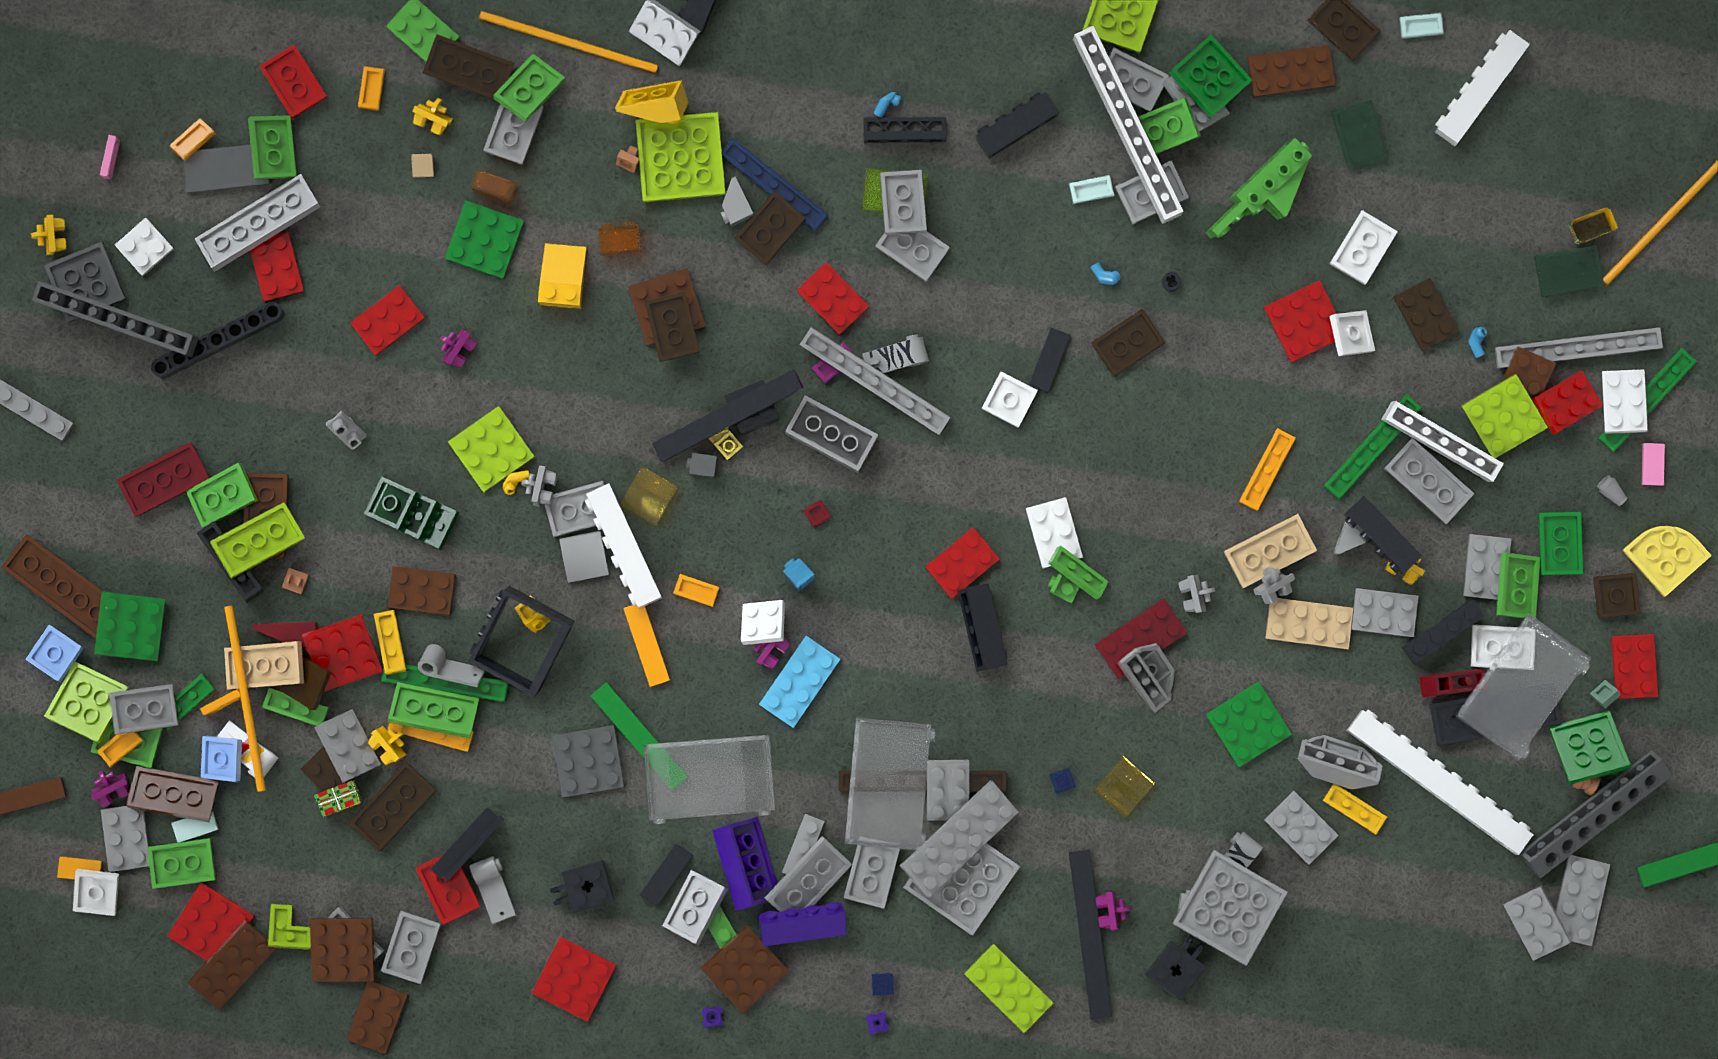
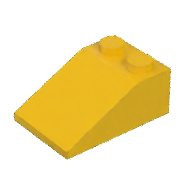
(655, 103)
(562, 276)

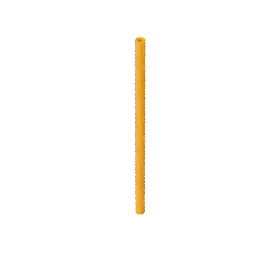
(568, 42)
(1661, 224)
(245, 699)

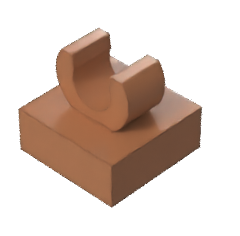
(628, 159)
(295, 581)

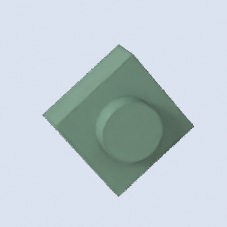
(1605, 694)

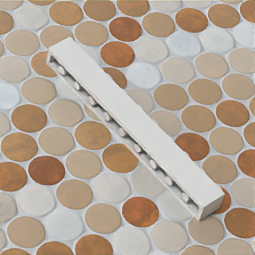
(1127, 125)
(1439, 782)

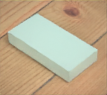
(1421, 25)
(1091, 189)
(189, 828)

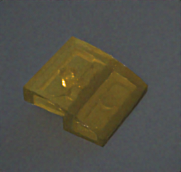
(649, 495)
(1124, 787)

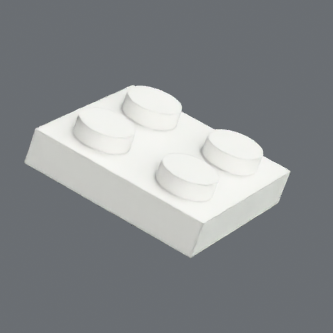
(144, 247)
(1352, 333)
(1009, 399)
(763, 622)
(95, 892)

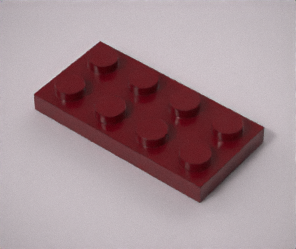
(163, 479)
(1152, 626)

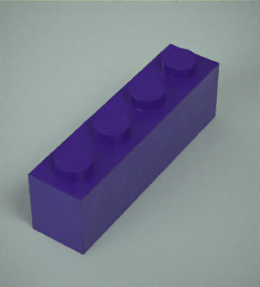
(802, 924)

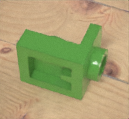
(1063, 588)

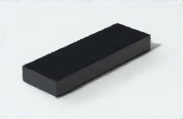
(1049, 360)
(666, 875)

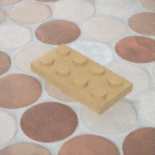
(1271, 548)
(1309, 623)
(267, 665)

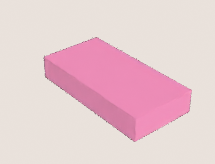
(110, 157)
(1653, 464)

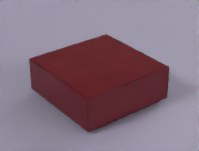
(817, 513)

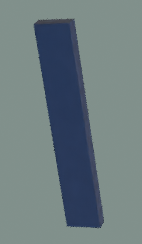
(771, 182)

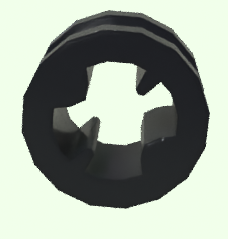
(1177, 280)

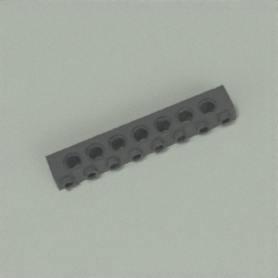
(115, 319)
(1596, 814)

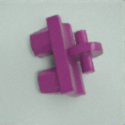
(462, 340)
(765, 657)
(102, 792)
(1111, 920)

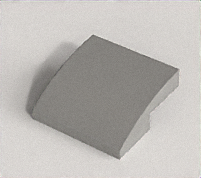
(584, 556)

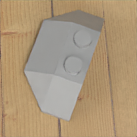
(1149, 674)
(1339, 762)

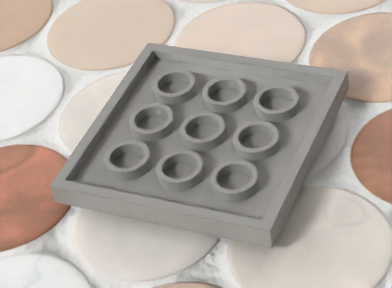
(971, 889)
(1229, 907)

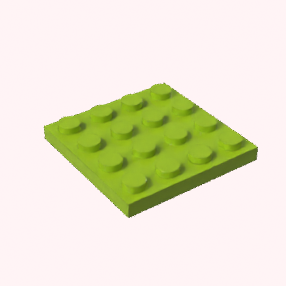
(680, 158)

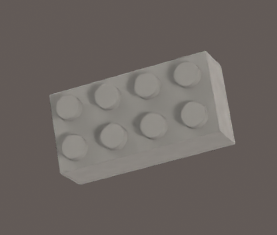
(831, 434)

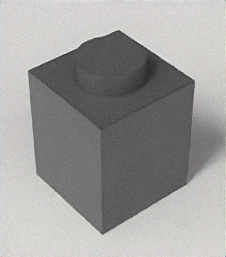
(702, 465)

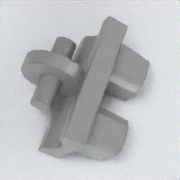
(346, 430)
(539, 495)
(1274, 581)
(1197, 602)

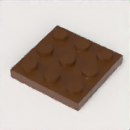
(663, 286)
(342, 949)
(744, 969)

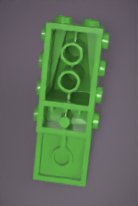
(1268, 188)

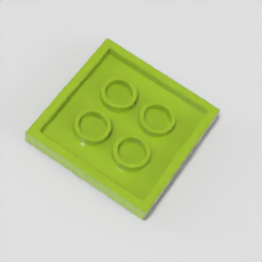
(1121, 21)
(1504, 416)
(491, 449)
(84, 702)

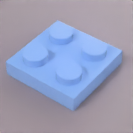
(54, 653)
(221, 758)

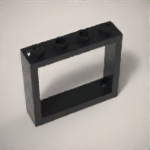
(501, 671)

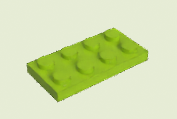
(257, 540)
(1008, 988)

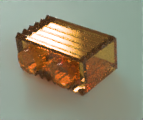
(494, 187)
(619, 238)

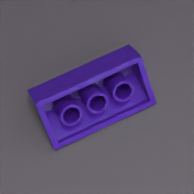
(745, 862)

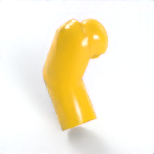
(512, 481)

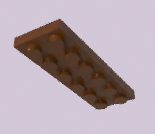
(56, 583)

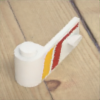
(267, 757)

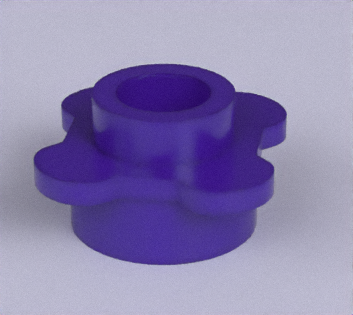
(717, 1021)
(882, 1023)

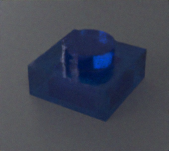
(1062, 780)
(882, 984)

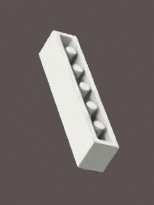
(1481, 88)
(1442, 441)
(624, 546)

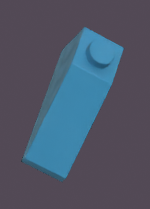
(798, 573)

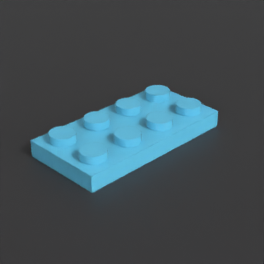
(799, 681)

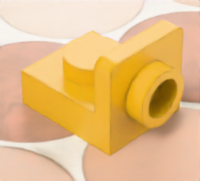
(531, 618)

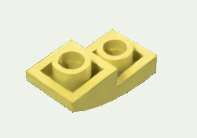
(726, 443)

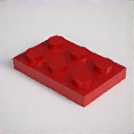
(293, 81)
(277, 268)
(832, 298)
(387, 320)
(1567, 402)
(962, 562)
(1634, 666)
(448, 898)

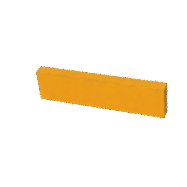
(1267, 469)
(646, 645)

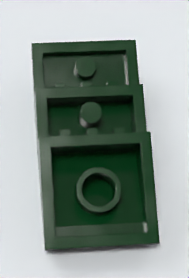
(411, 513)

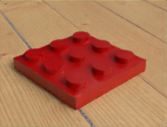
(1302, 321)
(343, 650)
(208, 921)
(573, 978)

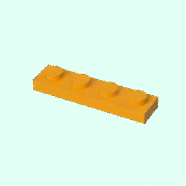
(440, 738)

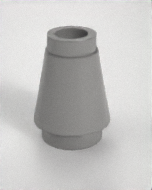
(1611, 489)

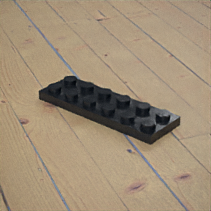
(1451, 729)

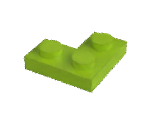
(282, 933)

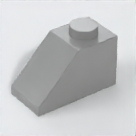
(735, 205)
(1348, 539)

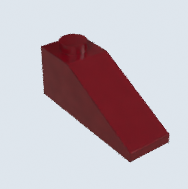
(287, 631)
(1450, 682)

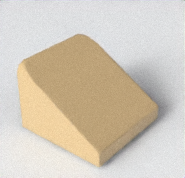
(423, 165)

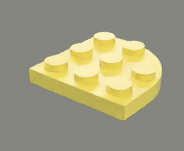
(1666, 556)

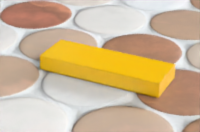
(390, 642)
(1355, 808)

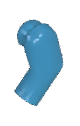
(885, 102)
(1105, 277)
(1475, 341)

